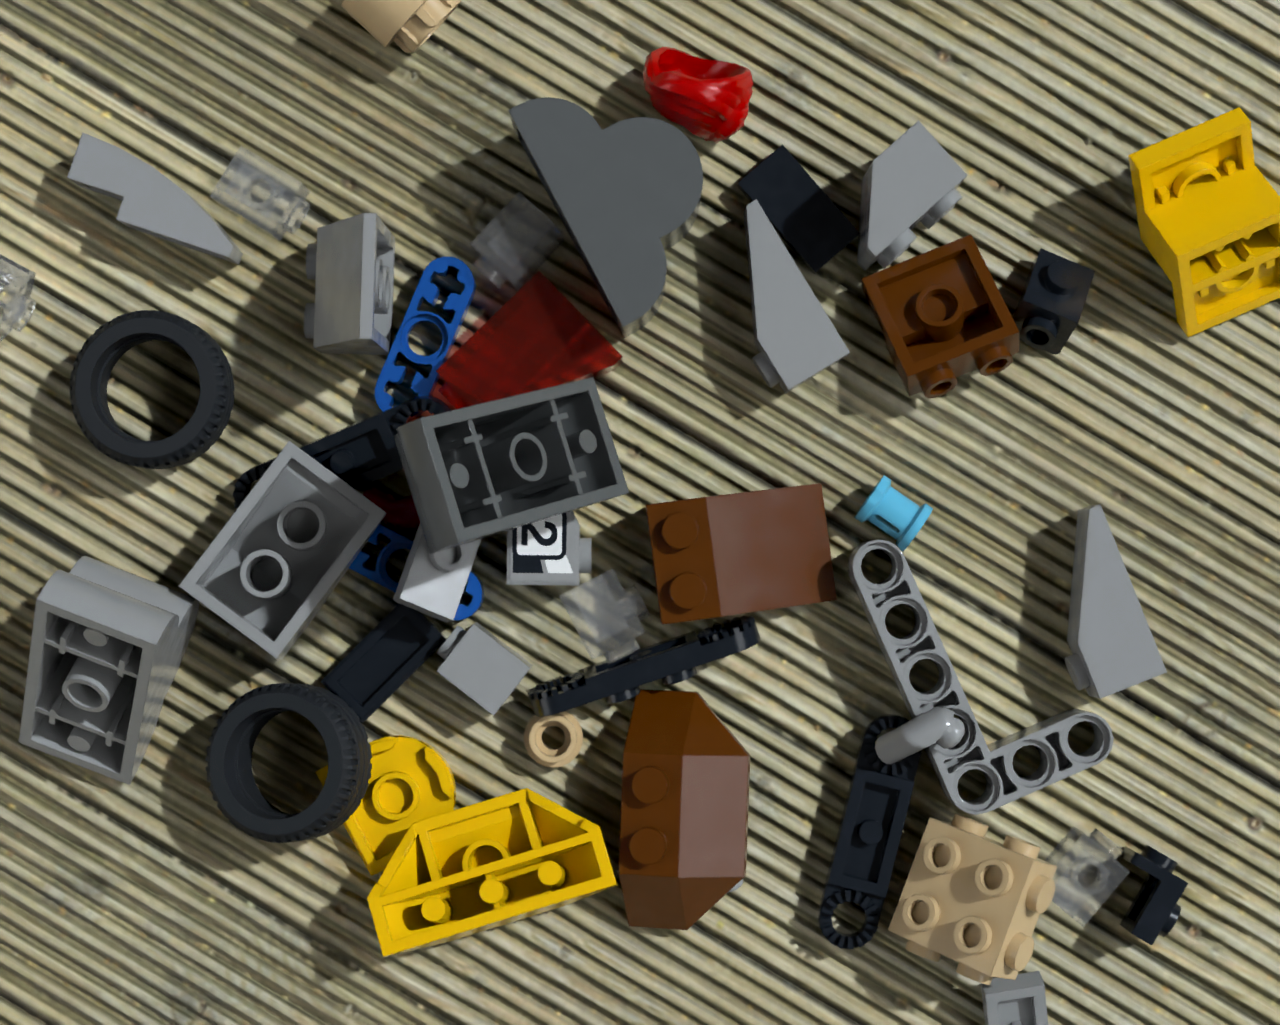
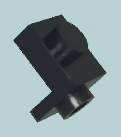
(1051, 301)
(1155, 905)

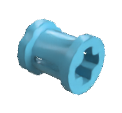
(893, 513)

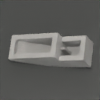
(149, 199)

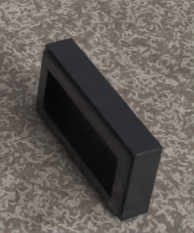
(798, 209)
(384, 660)

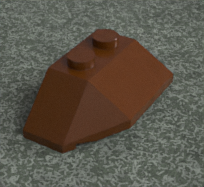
(680, 810)

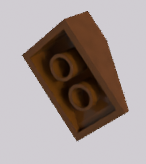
(740, 553)

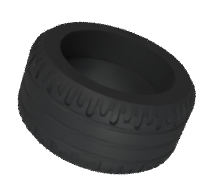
(91, 378)
(231, 762)

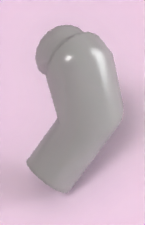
(919, 733)

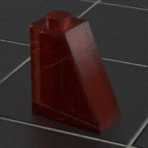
(527, 347)

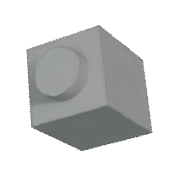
(482, 666)

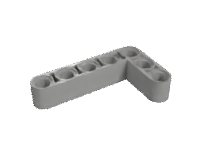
(972, 751)

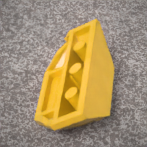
(486, 870)

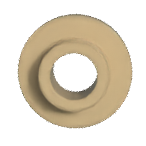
(553, 756)

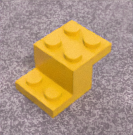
(1209, 220)

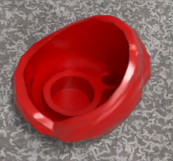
(698, 93)

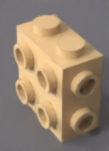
(973, 899)

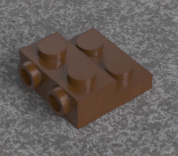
(942, 317)

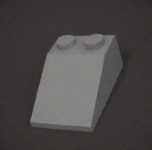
(352, 287)
(283, 551)

